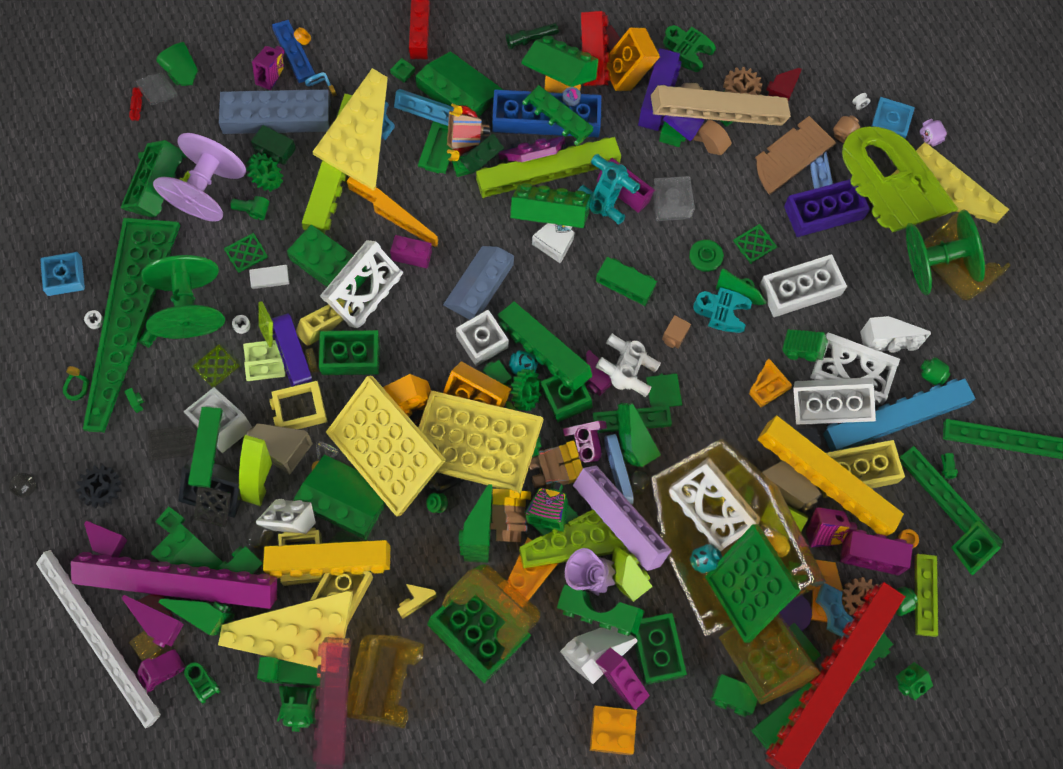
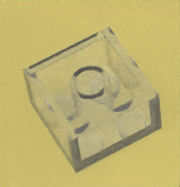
(673, 198)

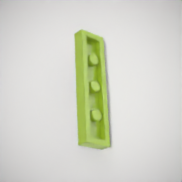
(926, 591)

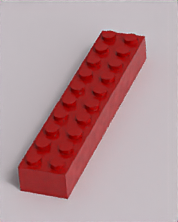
(835, 677)

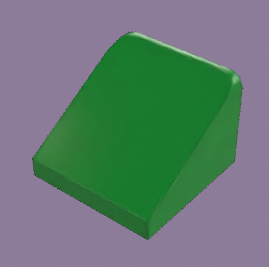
(147, 339)

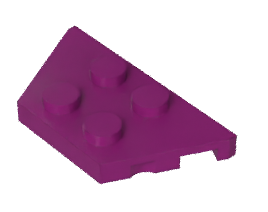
(536, 150)

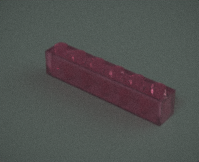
(332, 703)

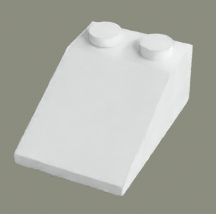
(233, 422)
(588, 647)

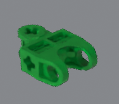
(688, 46)

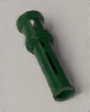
(524, 37)

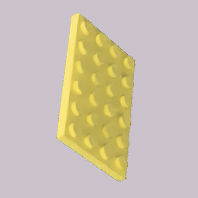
(481, 440)
(385, 446)

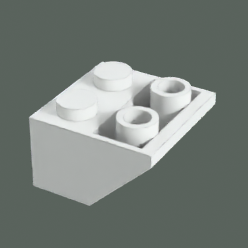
(288, 516)

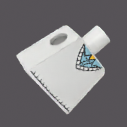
(554, 240)

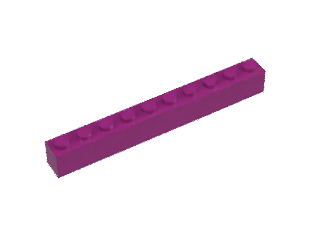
(174, 580)

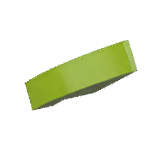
(253, 470)

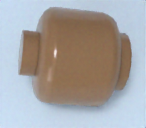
(845, 127)

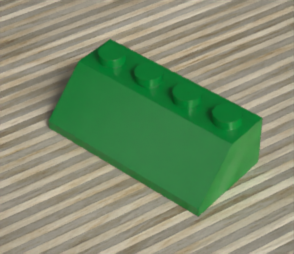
(561, 62)
(157, 161)

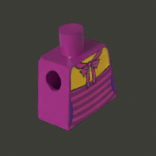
(268, 66)
(828, 527)

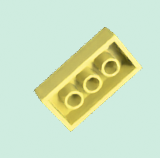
(872, 464)
(336, 584)

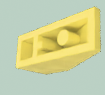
(320, 320)

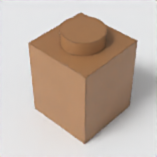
(676, 332)

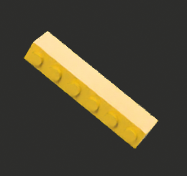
(327, 558)

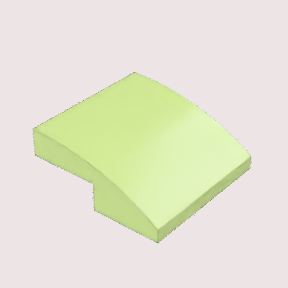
(262, 361)

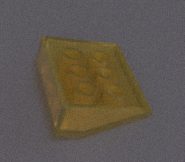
(772, 661)

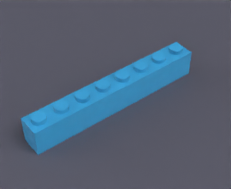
(900, 415)

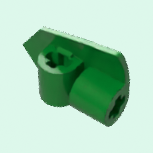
(178, 64)
(742, 286)

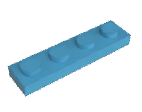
(422, 106)

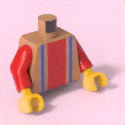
(464, 131)

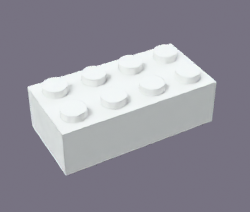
(802, 285)

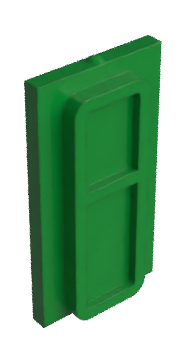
(435, 155)

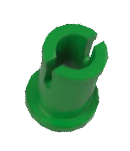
(949, 466)

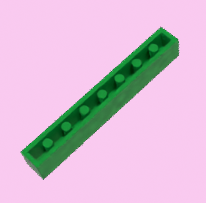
(768, 728)

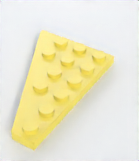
(356, 134)
(961, 188)
(291, 631)

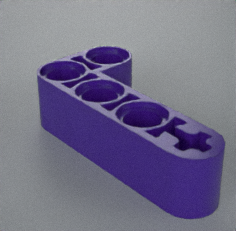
(290, 350)

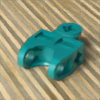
(714, 307)

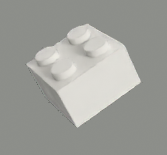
(482, 338)

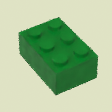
(349, 352)
(659, 650)

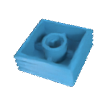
(52, 273)

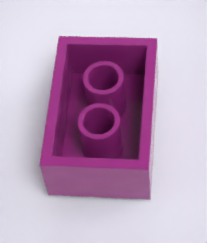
(876, 552)

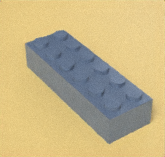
(278, 110)

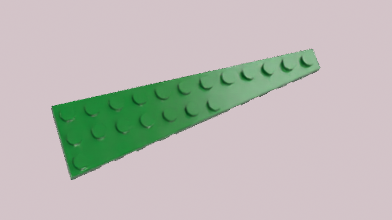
(125, 312)

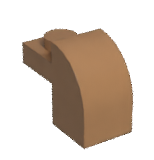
(714, 137)

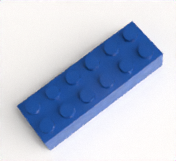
(514, 117)

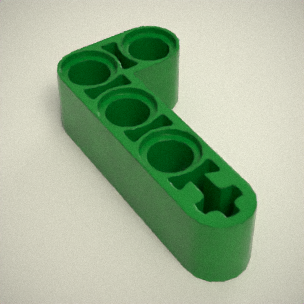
(286, 672)

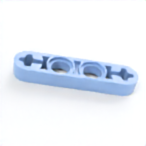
(618, 467)

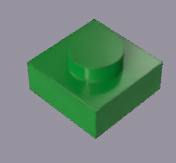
(402, 70)
(459, 167)
(135, 399)
(169, 520)

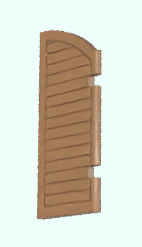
(792, 154)

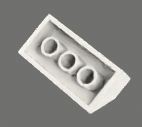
(834, 401)

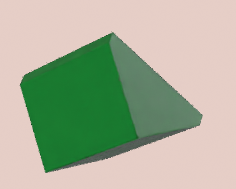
(977, 546)

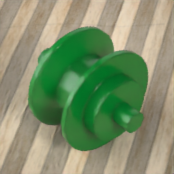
(437, 502)

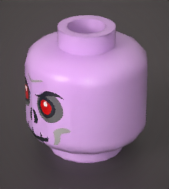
(933, 132)

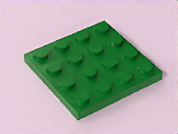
(752, 583)

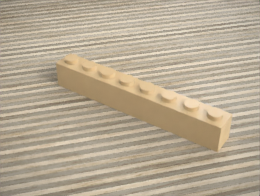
(719, 105)

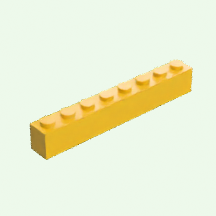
(830, 476)

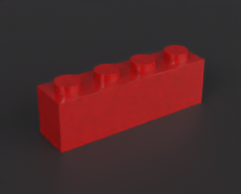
(419, 29)
(595, 42)

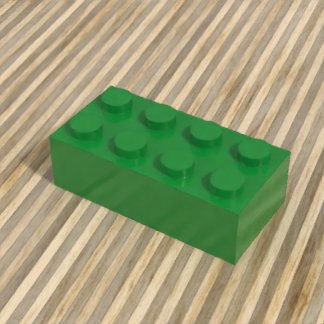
(550, 205)
(321, 257)

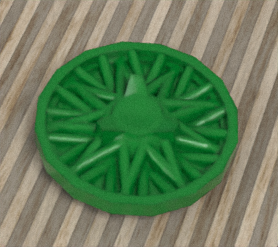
(706, 255)

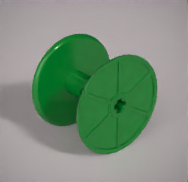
(966, 247)
(180, 276)

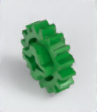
(264, 172)
(526, 389)

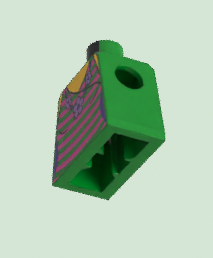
(548, 508)

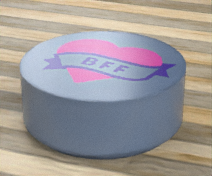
(571, 96)

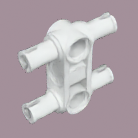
(624, 373)

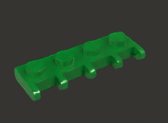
(559, 114)

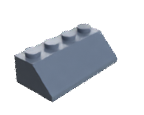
(480, 281)

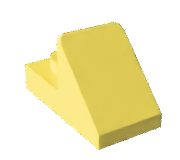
(421, 597)

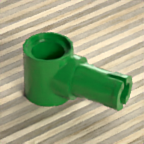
(255, 208)

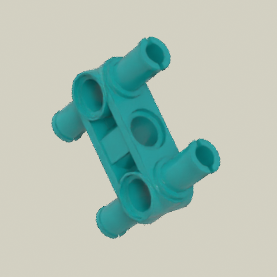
(608, 188)

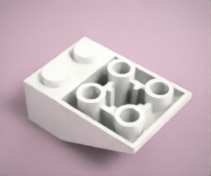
(892, 335)

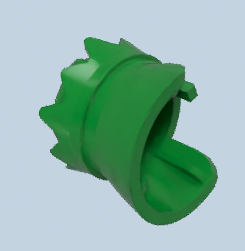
(297, 707)

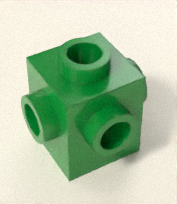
(914, 681)

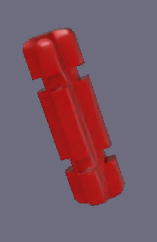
(136, 103)

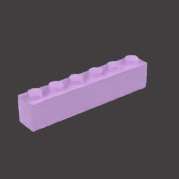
(622, 518)

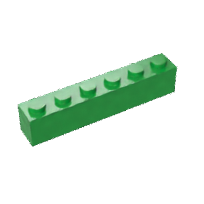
(544, 346)

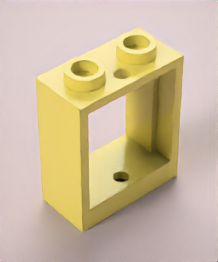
(302, 422)
(288, 537)

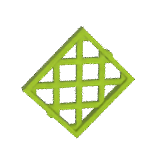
(265, 324)

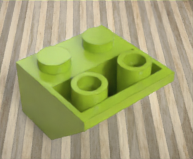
(629, 576)

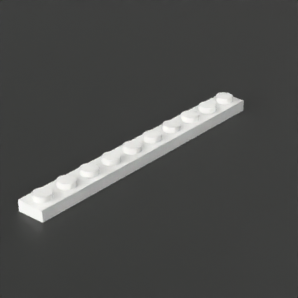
(98, 639)

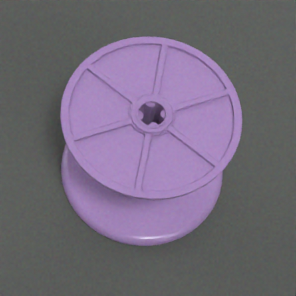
(209, 159)

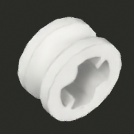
(861, 101)
(91, 314)
(245, 328)

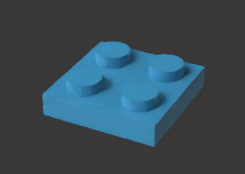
(893, 116)

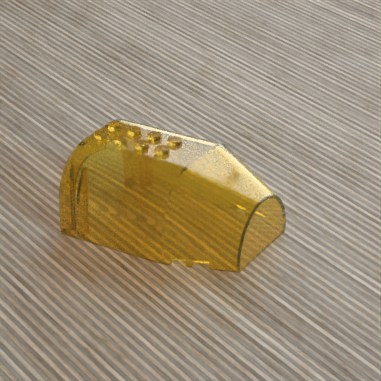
(683, 536)

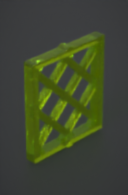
(208, 356)

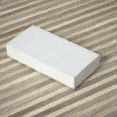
(269, 276)

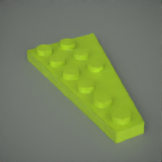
(582, 532)

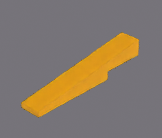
(392, 211)

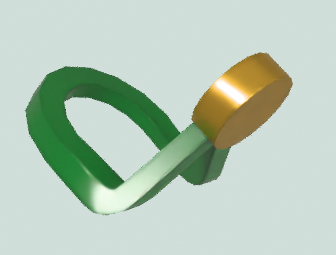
(73, 371)

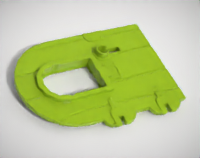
(898, 196)

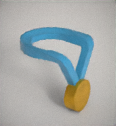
(331, 88)

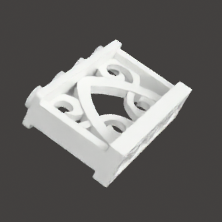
(354, 267)
(879, 360)
(702, 520)

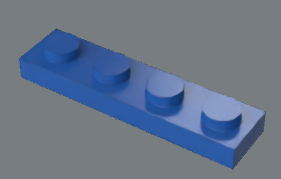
(293, 51)

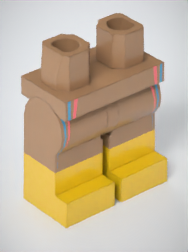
(556, 465)
(509, 514)

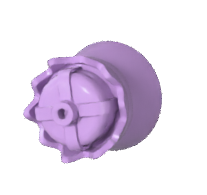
(589, 572)

